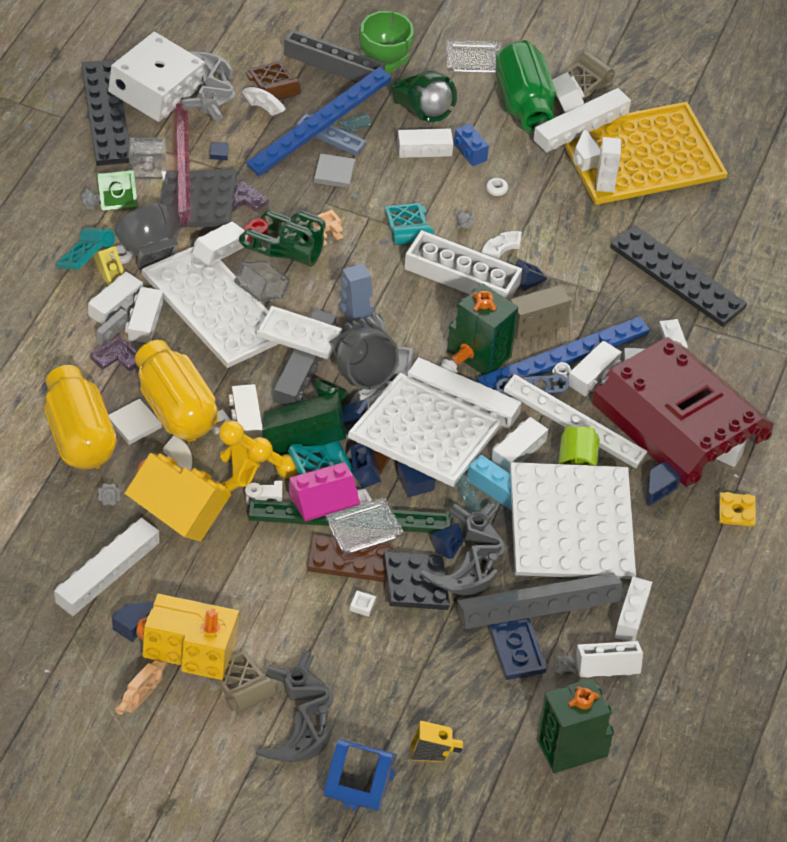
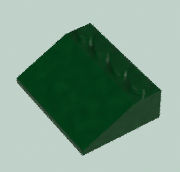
(305, 423)

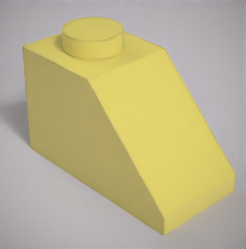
(109, 264)

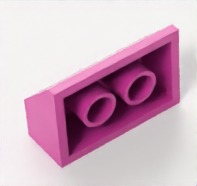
(324, 491)

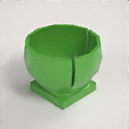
(387, 42)

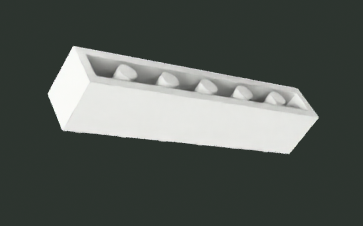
(585, 117)
(468, 391)
(106, 566)

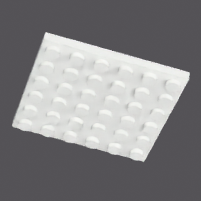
(425, 429)
(571, 520)

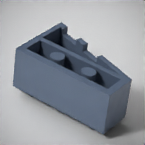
(356, 293)

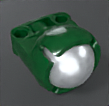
(426, 95)

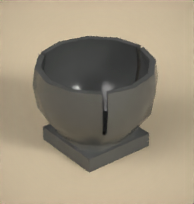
(148, 234)
(365, 356)

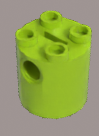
(579, 446)

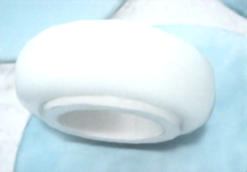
(497, 182)
(125, 258)

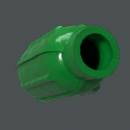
(525, 84)

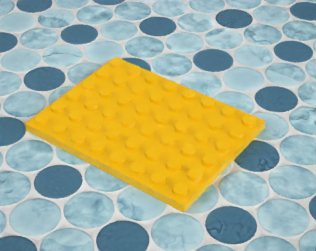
(659, 153)

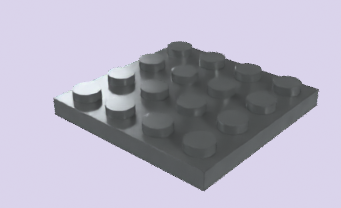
(210, 196)

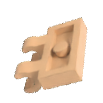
(332, 222)

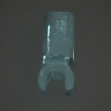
(356, 123)

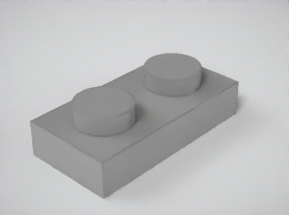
(112, 327)

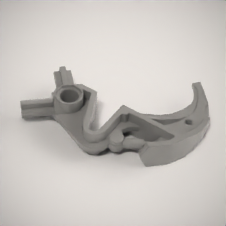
(215, 91)

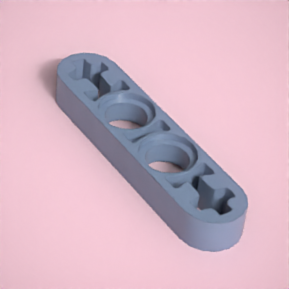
(533, 380)

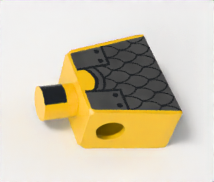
(433, 743)

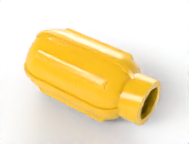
(176, 391)
(78, 419)

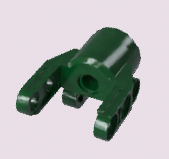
(297, 242)

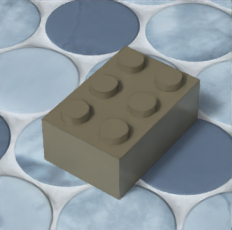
(541, 311)

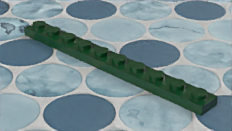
(288, 513)

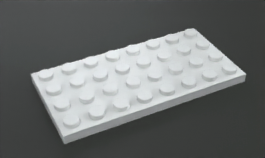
(211, 305)

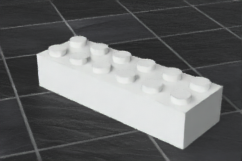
(460, 266)

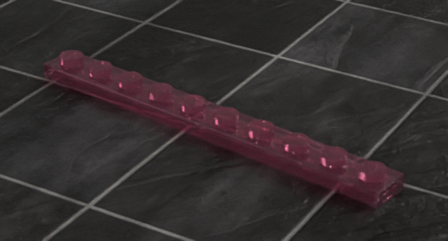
(183, 150)

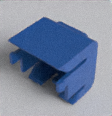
(355, 797)

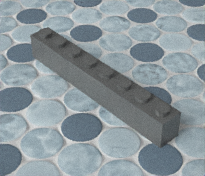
(539, 600)

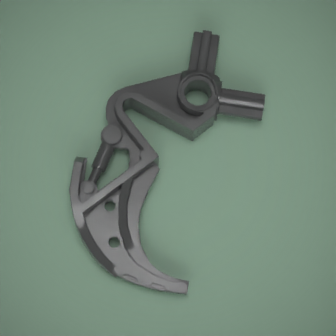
(489, 547)
(306, 689)

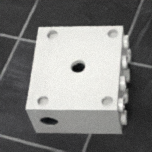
(156, 76)

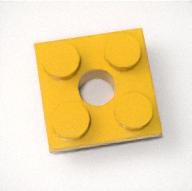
(743, 503)

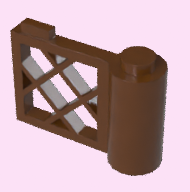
(278, 88)

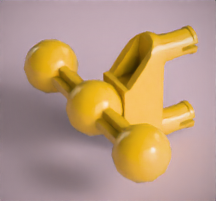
(248, 454)

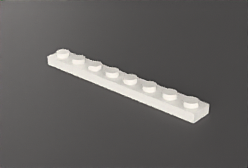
(568, 416)

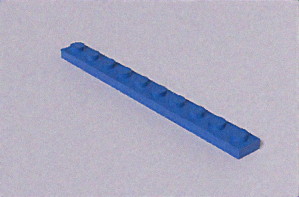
(318, 121)
(567, 353)

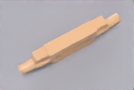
(141, 687)

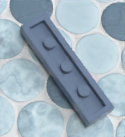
(339, 138)

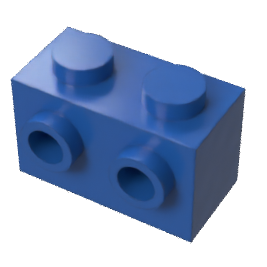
(471, 144)

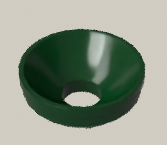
(324, 387)

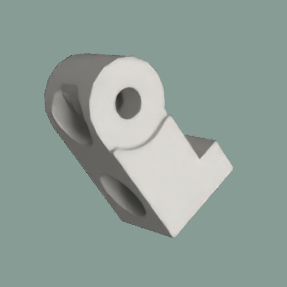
(264, 492)

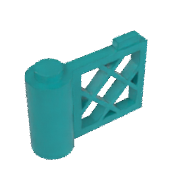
(408, 231)
(90, 242)
(332, 455)

